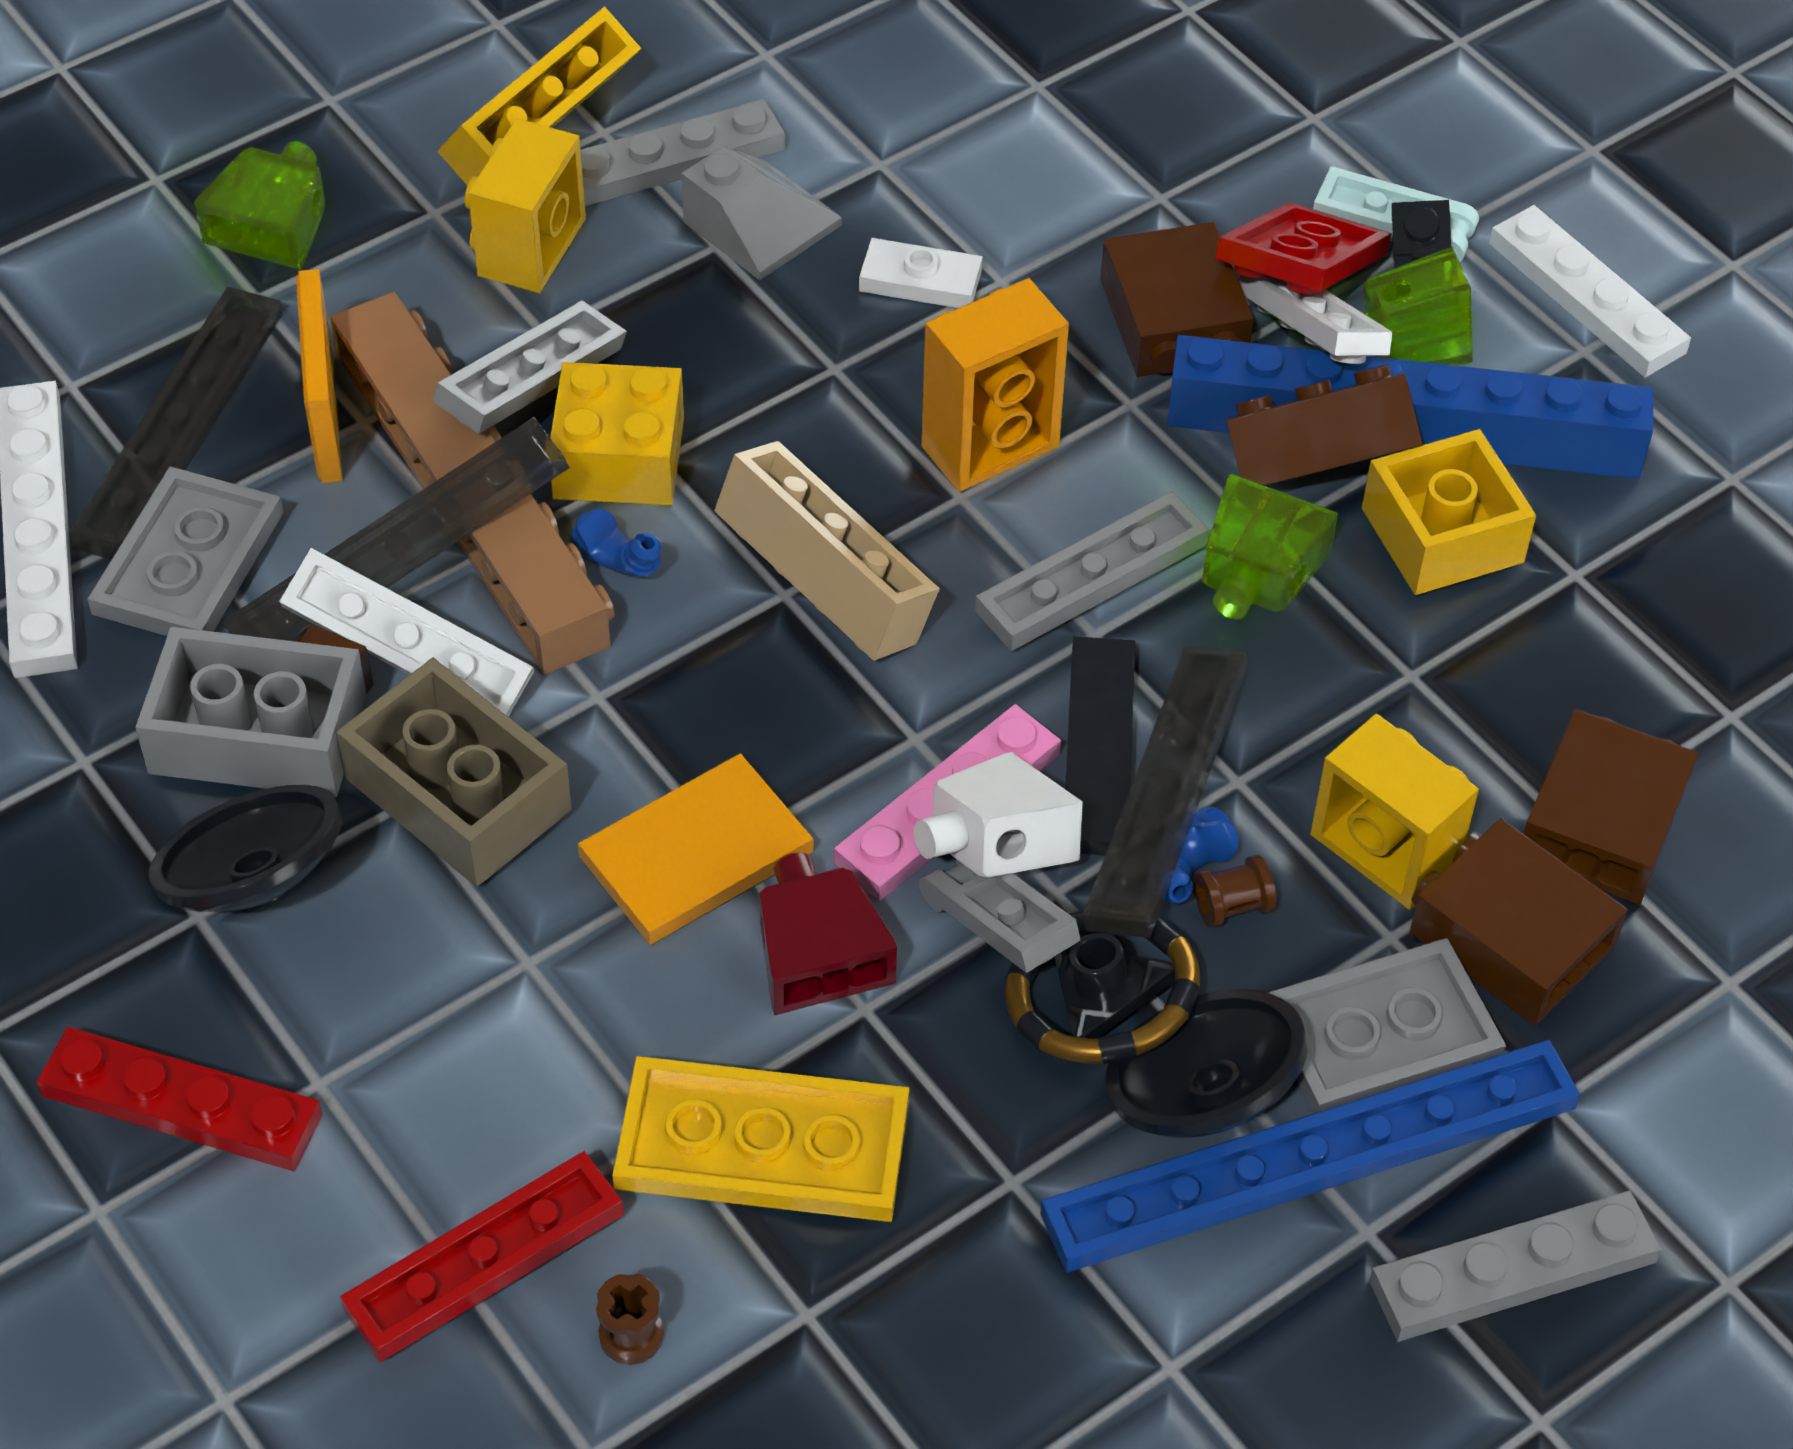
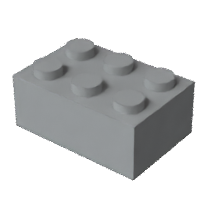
(249, 710)

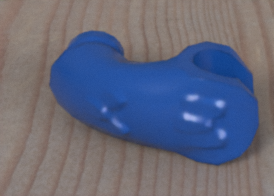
(603, 543)
(1208, 840)

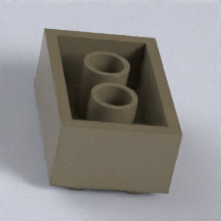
(454, 771)

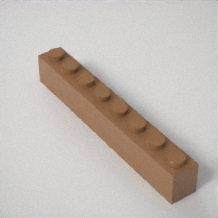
(516, 553)

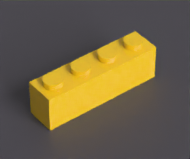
(544, 91)

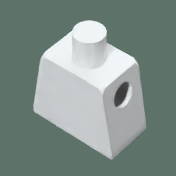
(1001, 819)

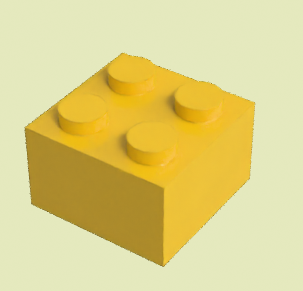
(526, 205)
(618, 433)
(1448, 511)
(1392, 808)

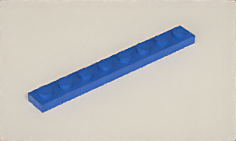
(1307, 1155)

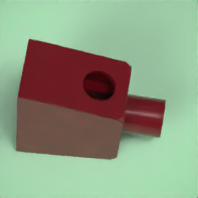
(821, 936)

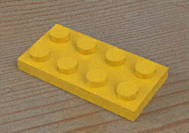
(762, 1138)

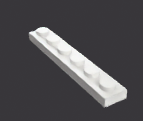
(36, 531)

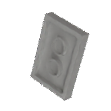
(186, 554)
(1389, 1024)

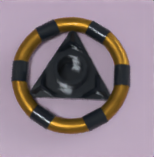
(1102, 990)

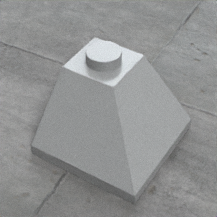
(752, 211)

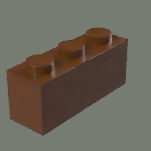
(1324, 427)

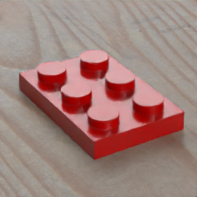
(1302, 247)

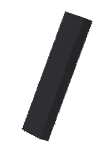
(1100, 735)

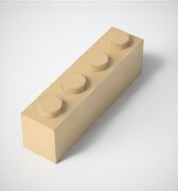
(826, 550)

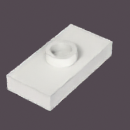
(920, 273)

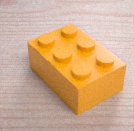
(993, 384)

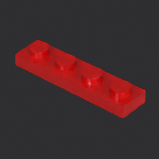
(180, 1098)
(481, 1256)

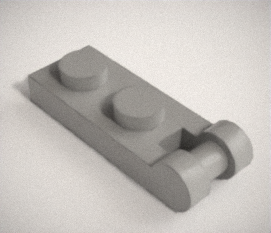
(1002, 913)

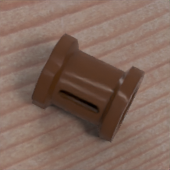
(1234, 891)
(629, 1318)

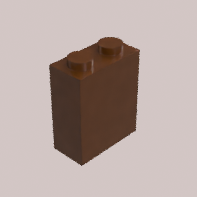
(1171, 287)
(1610, 802)
(1517, 919)

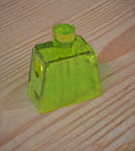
(265, 205)
(1425, 309)
(1264, 547)

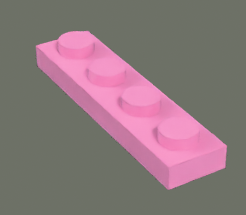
(884, 848)

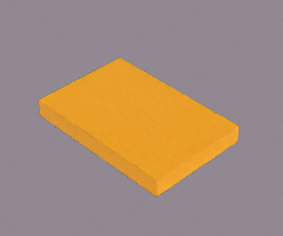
(318, 376)
(694, 848)

